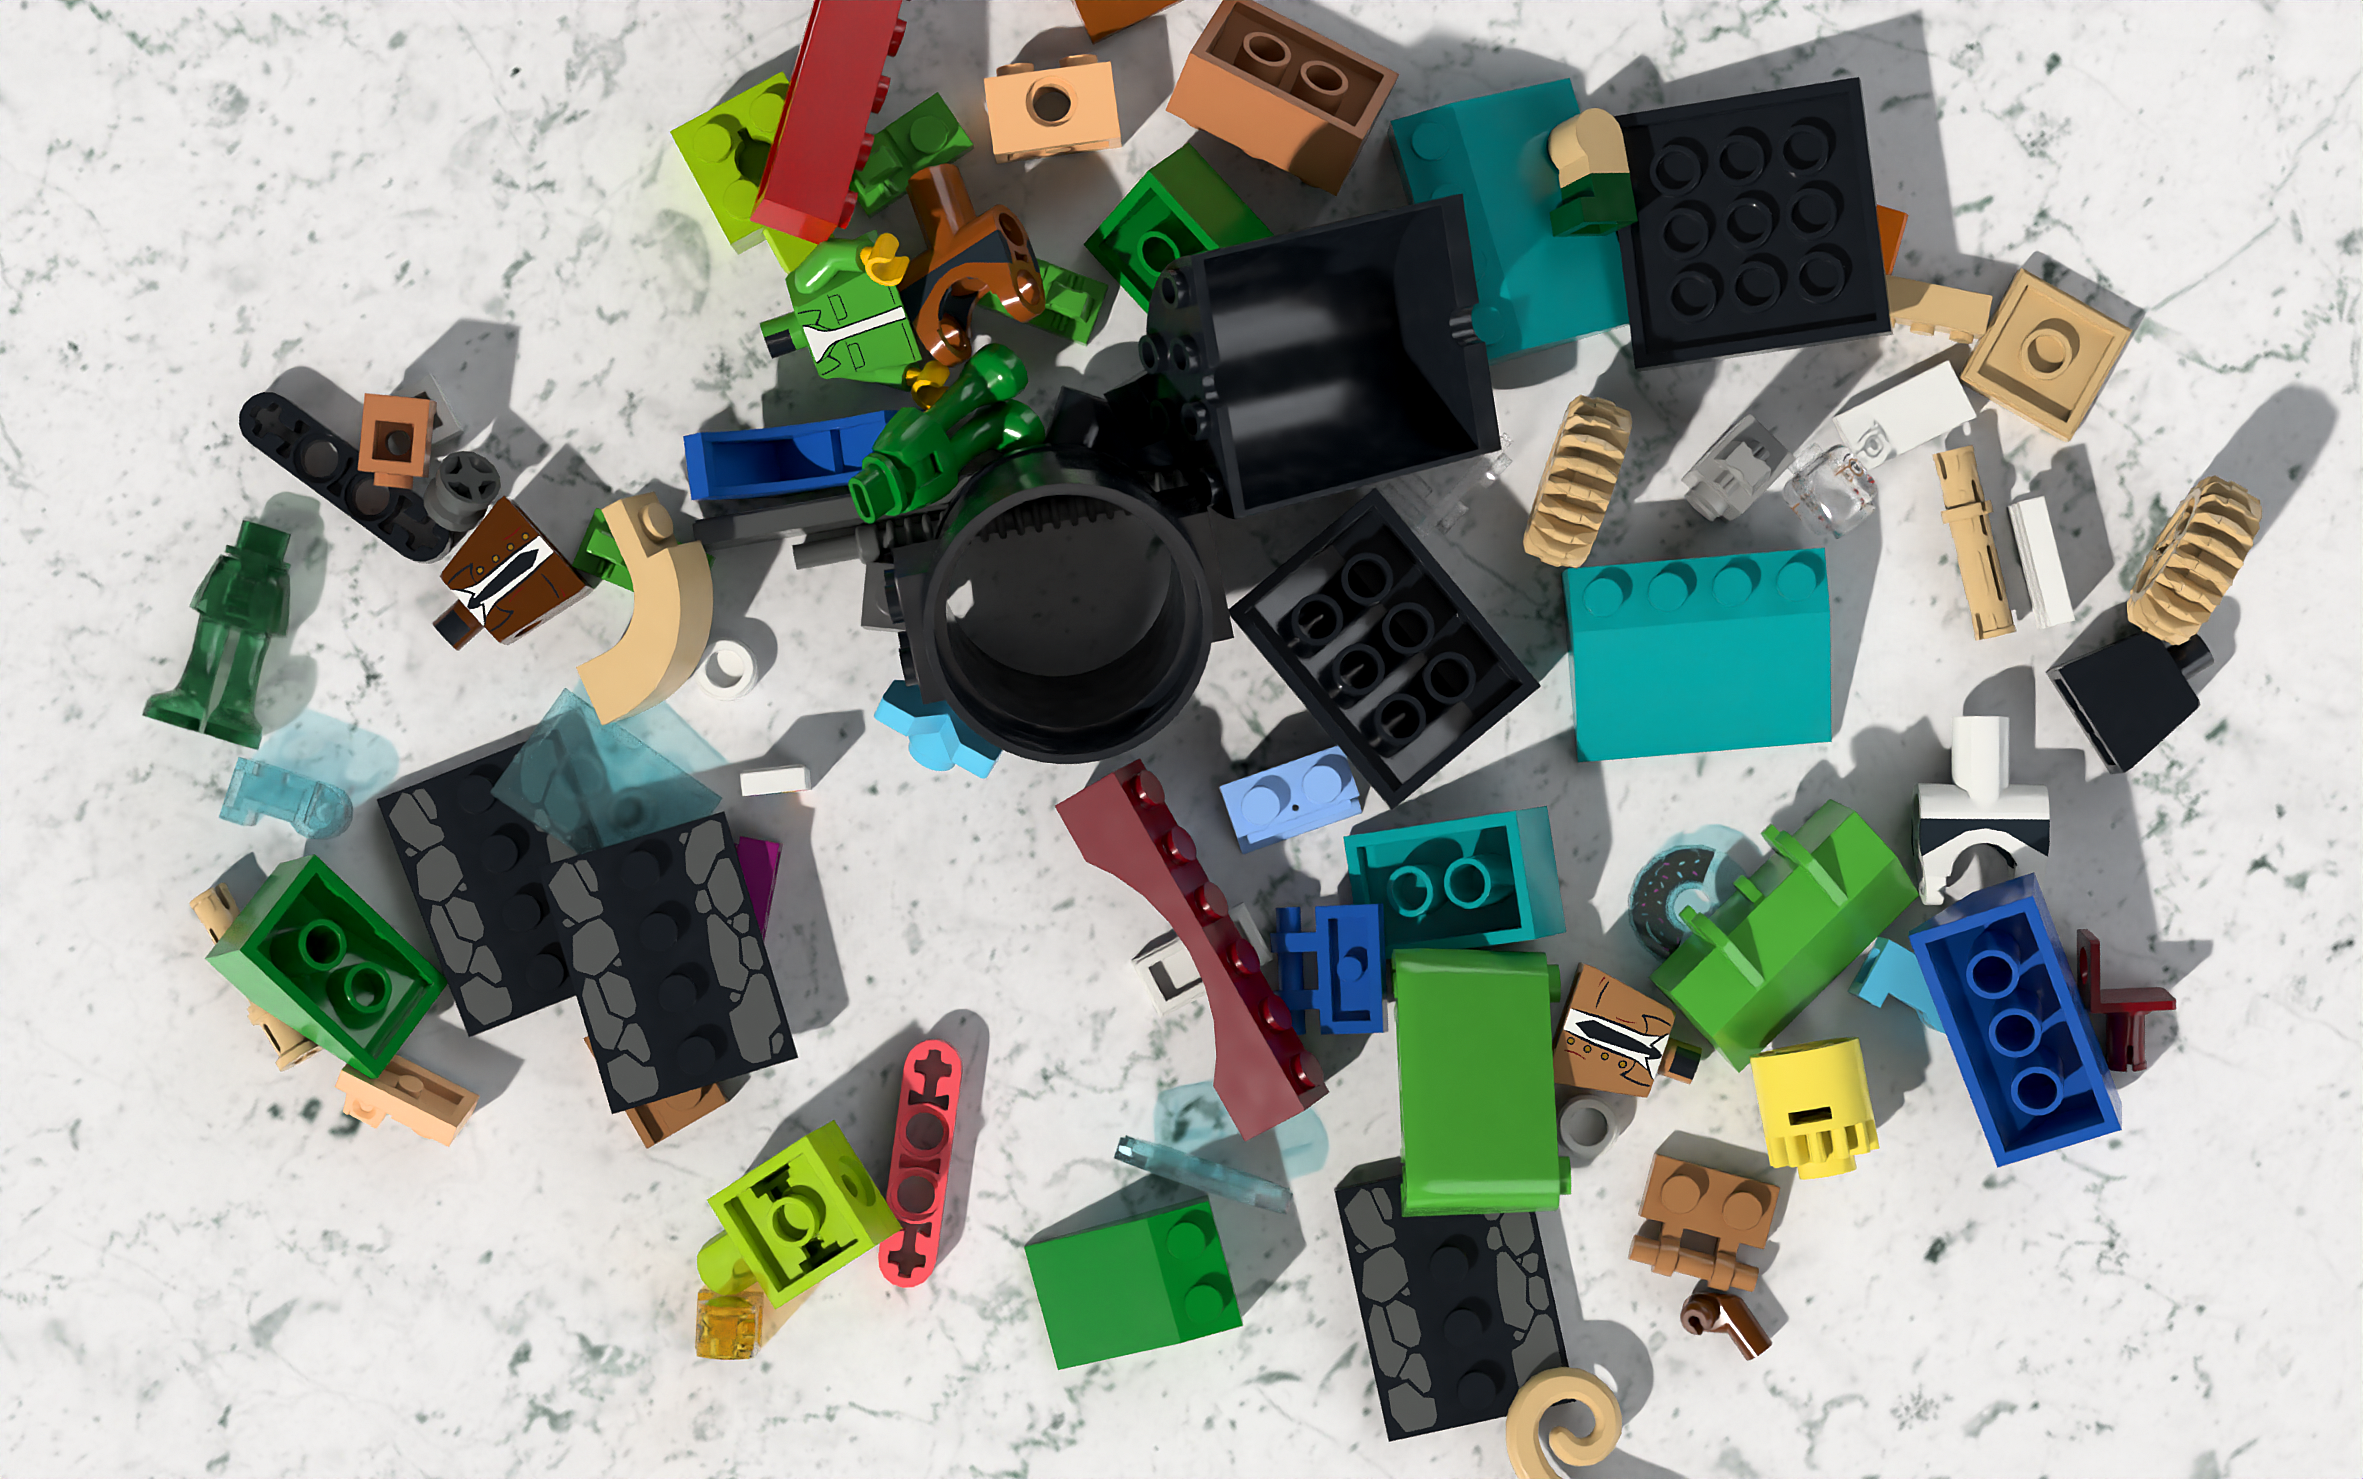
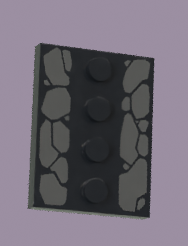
(481, 891)
(668, 962)
(1448, 1308)

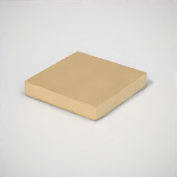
(2044, 355)

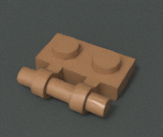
(1709, 1203)

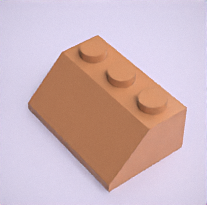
(1281, 92)

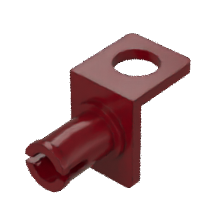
(2123, 1007)

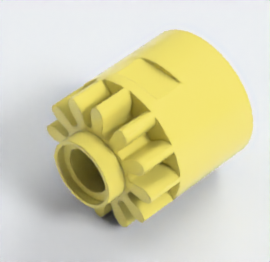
(1815, 1106)

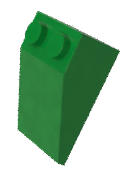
(328, 965)
(1134, 1284)

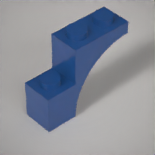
(780, 459)

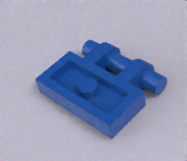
(1349, 967)

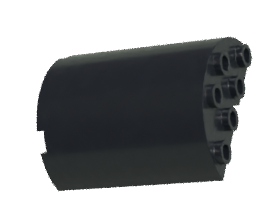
(1320, 359)

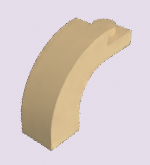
(668, 616)

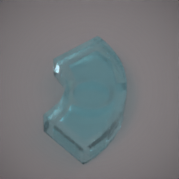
(1203, 1174)

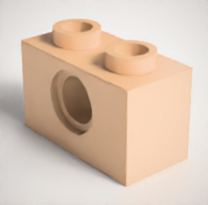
(1023, 135)

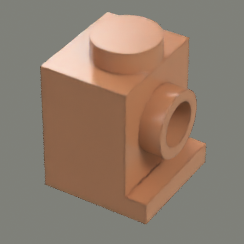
(380, 420)

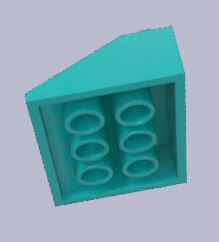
(1496, 153)
(1699, 654)

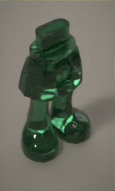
(240, 594)

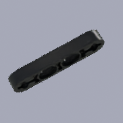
(344, 481)

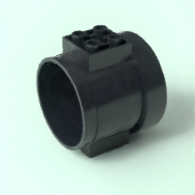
(1078, 714)

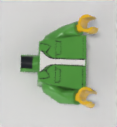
(855, 318)

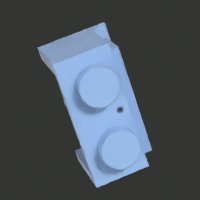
(1291, 799)

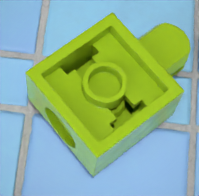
(728, 157)
(795, 1219)

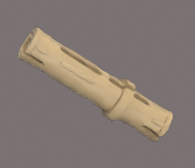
(1974, 542)

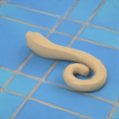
(1537, 1396)

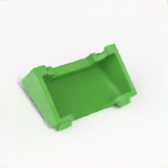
(1477, 1081)

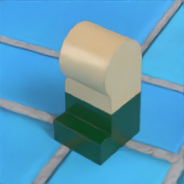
(1591, 176)

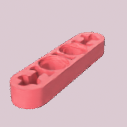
(927, 1163)

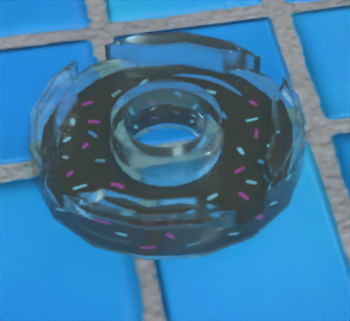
(1663, 880)

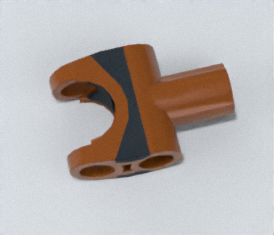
(963, 263)

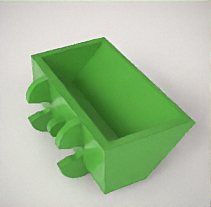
(1785, 931)

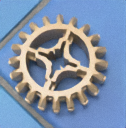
(1577, 481)
(2194, 560)

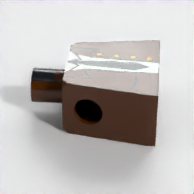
(507, 580)

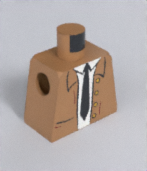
(1617, 1038)

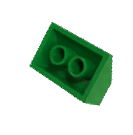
(1167, 215)

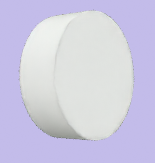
(726, 669)
(1587, 1126)

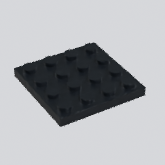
(1752, 226)

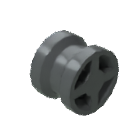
(461, 491)

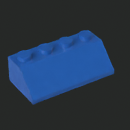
(2017, 1022)

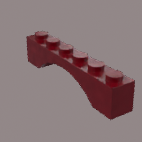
(1260, 1061)

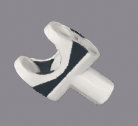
(1978, 810)

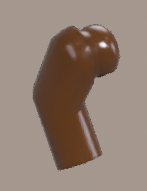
(1725, 1314)

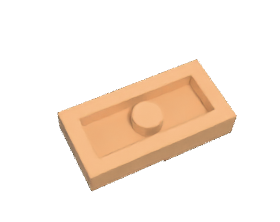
(411, 1096)

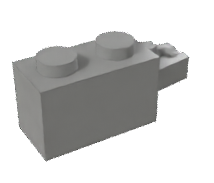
(1736, 471)

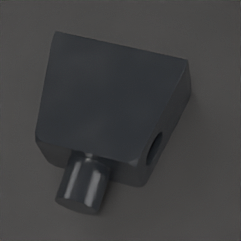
(2131, 694)

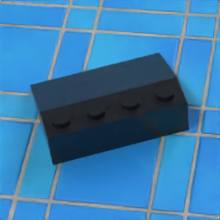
(1383, 648)

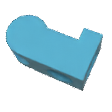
(1895, 972)

